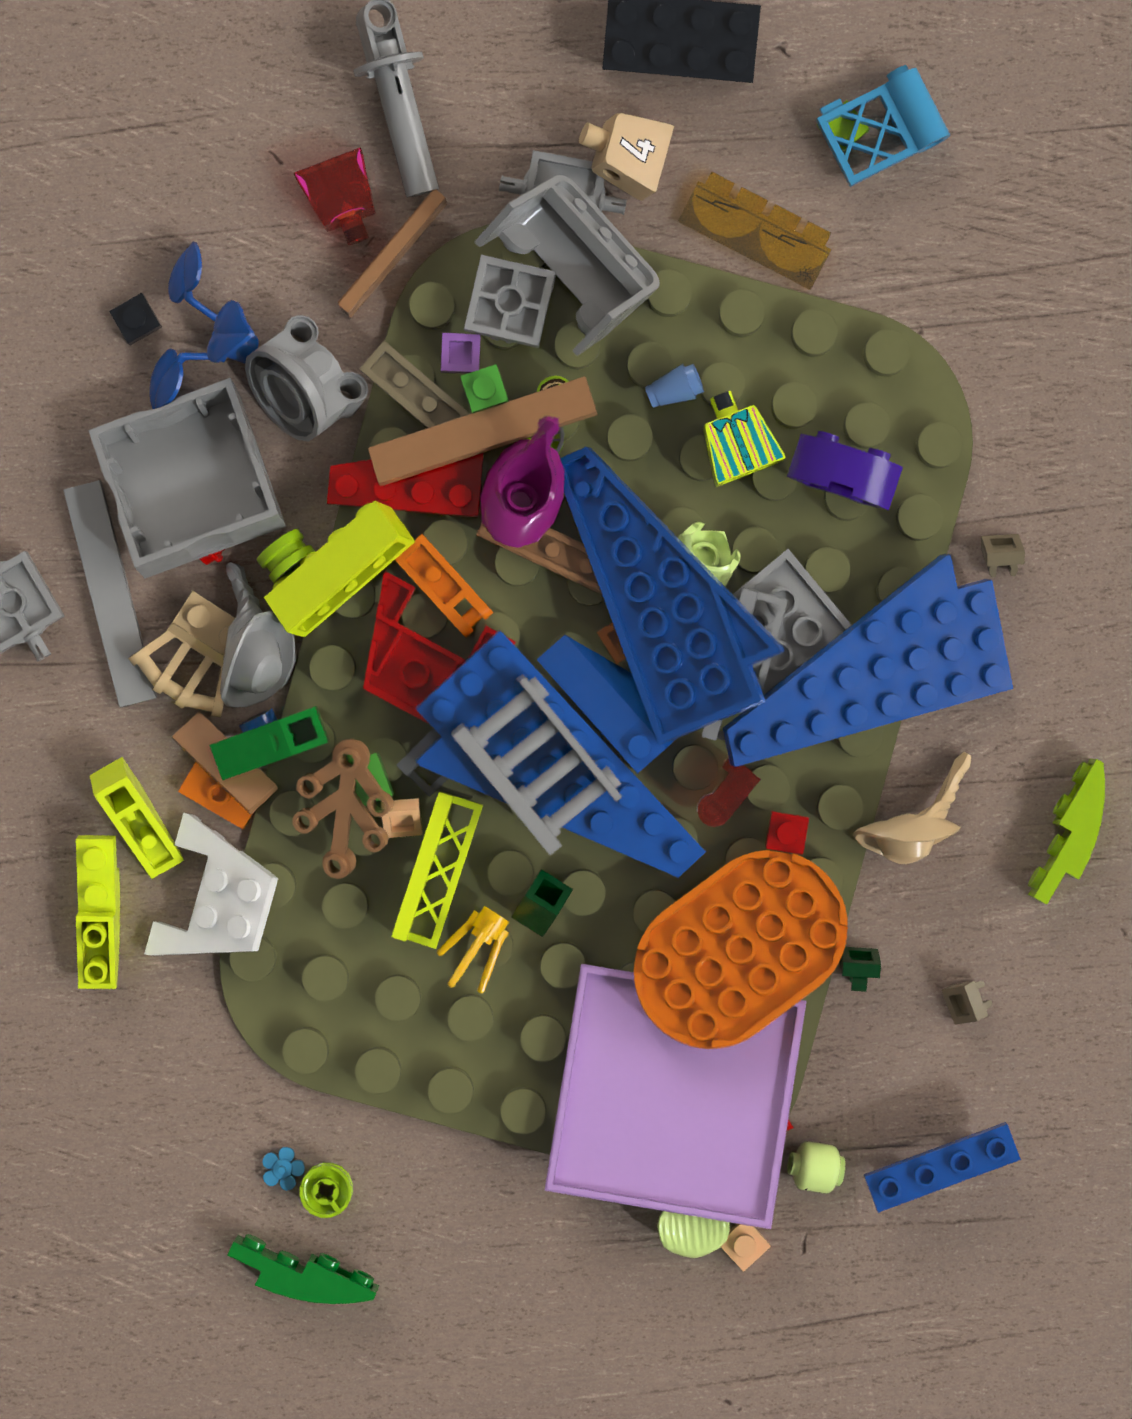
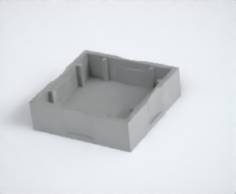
(187, 478)

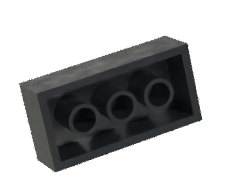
(683, 38)

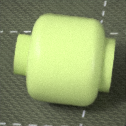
(816, 1167)

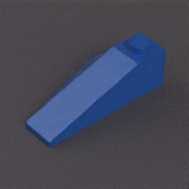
(606, 697)

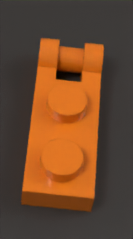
(442, 584)

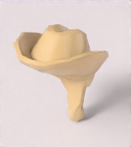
(911, 836)

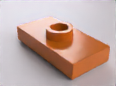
(207, 792)

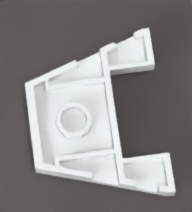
(229, 903)

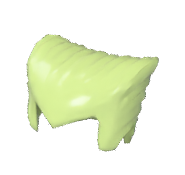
(712, 550)
(691, 1235)

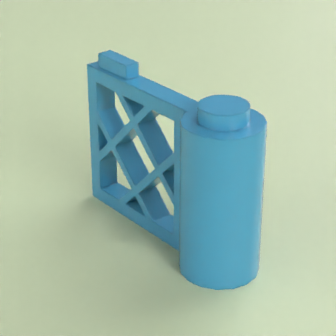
(910, 110)

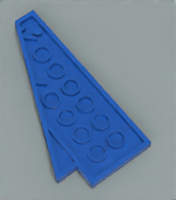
(900, 660)
(485, 684)

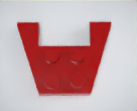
(402, 663)

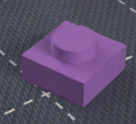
(460, 353)

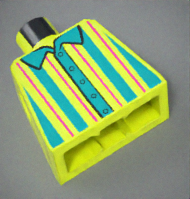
(738, 441)

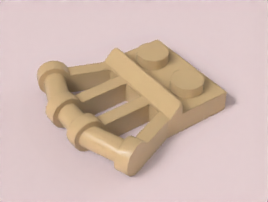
(198, 627)

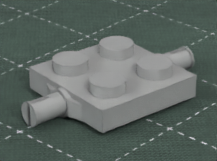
(547, 165)
(25, 606)

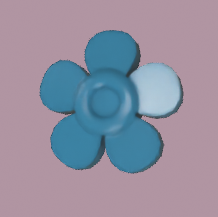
(282, 1168)

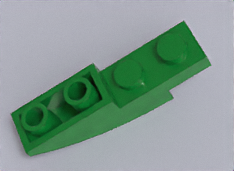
(316, 1282)

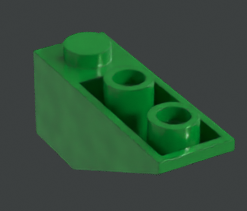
(269, 743)

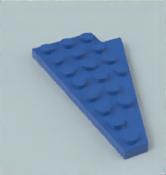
(674, 619)

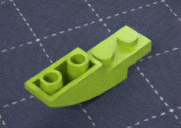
(1081, 819)

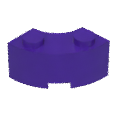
(845, 470)

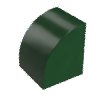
(542, 903)

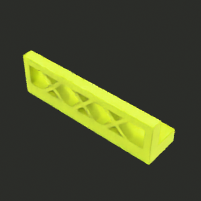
(423, 866)

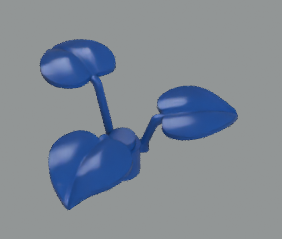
(230, 338)

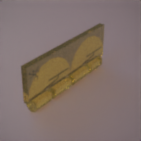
(758, 237)

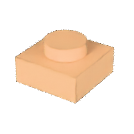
(403, 818)
(745, 1245)

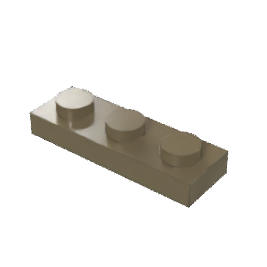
(410, 387)

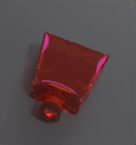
(340, 193)

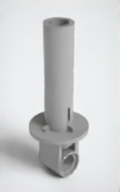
(389, 65)

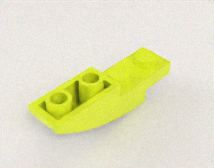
(97, 912)

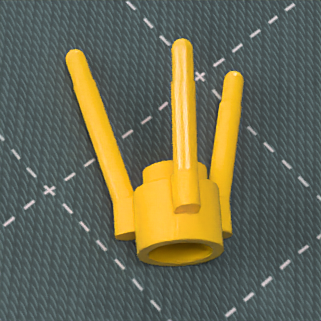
(487, 928)

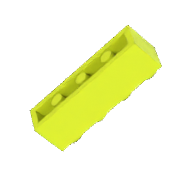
(339, 568)

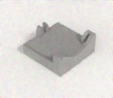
(509, 301)

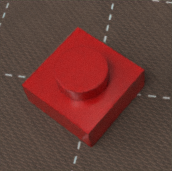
(787, 832)

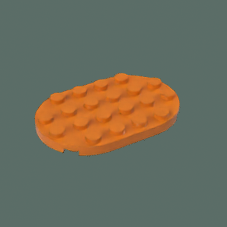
(740, 949)

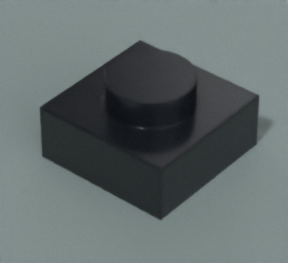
(135, 319)

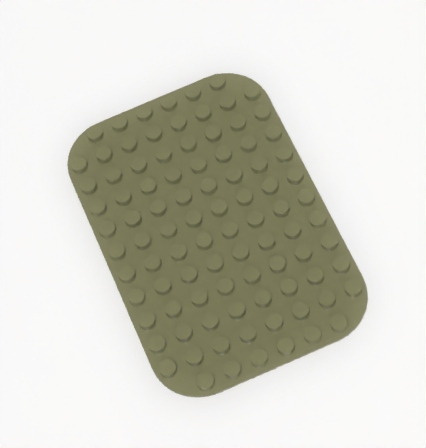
(374, 1014)

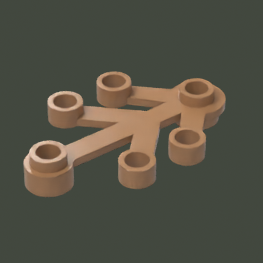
(346, 804)

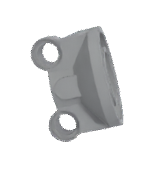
(302, 382)

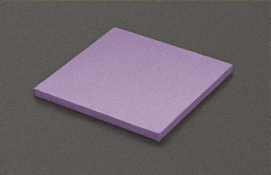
(666, 1119)

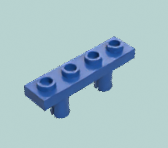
(942, 1167)

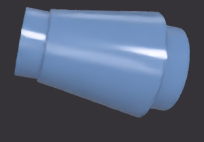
(676, 386)

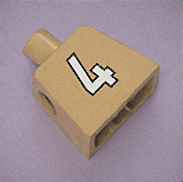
(629, 152)

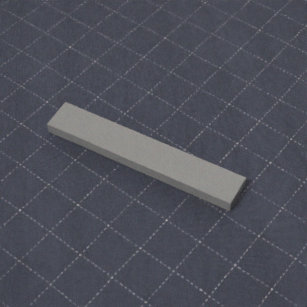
(108, 590)

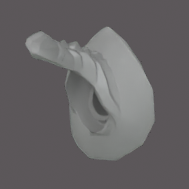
(256, 651)

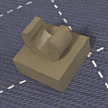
(1002, 551)
(965, 1002)

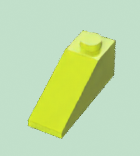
(135, 817)

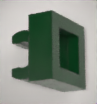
(860, 965)

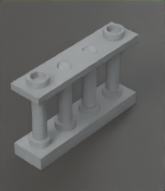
(499, 769)

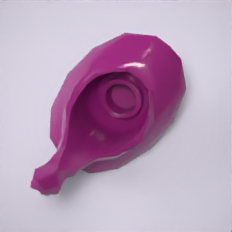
(524, 488)

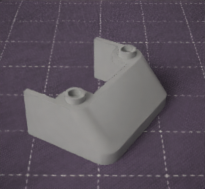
(581, 249)

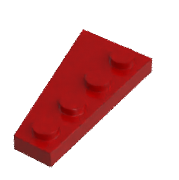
(443, 490)

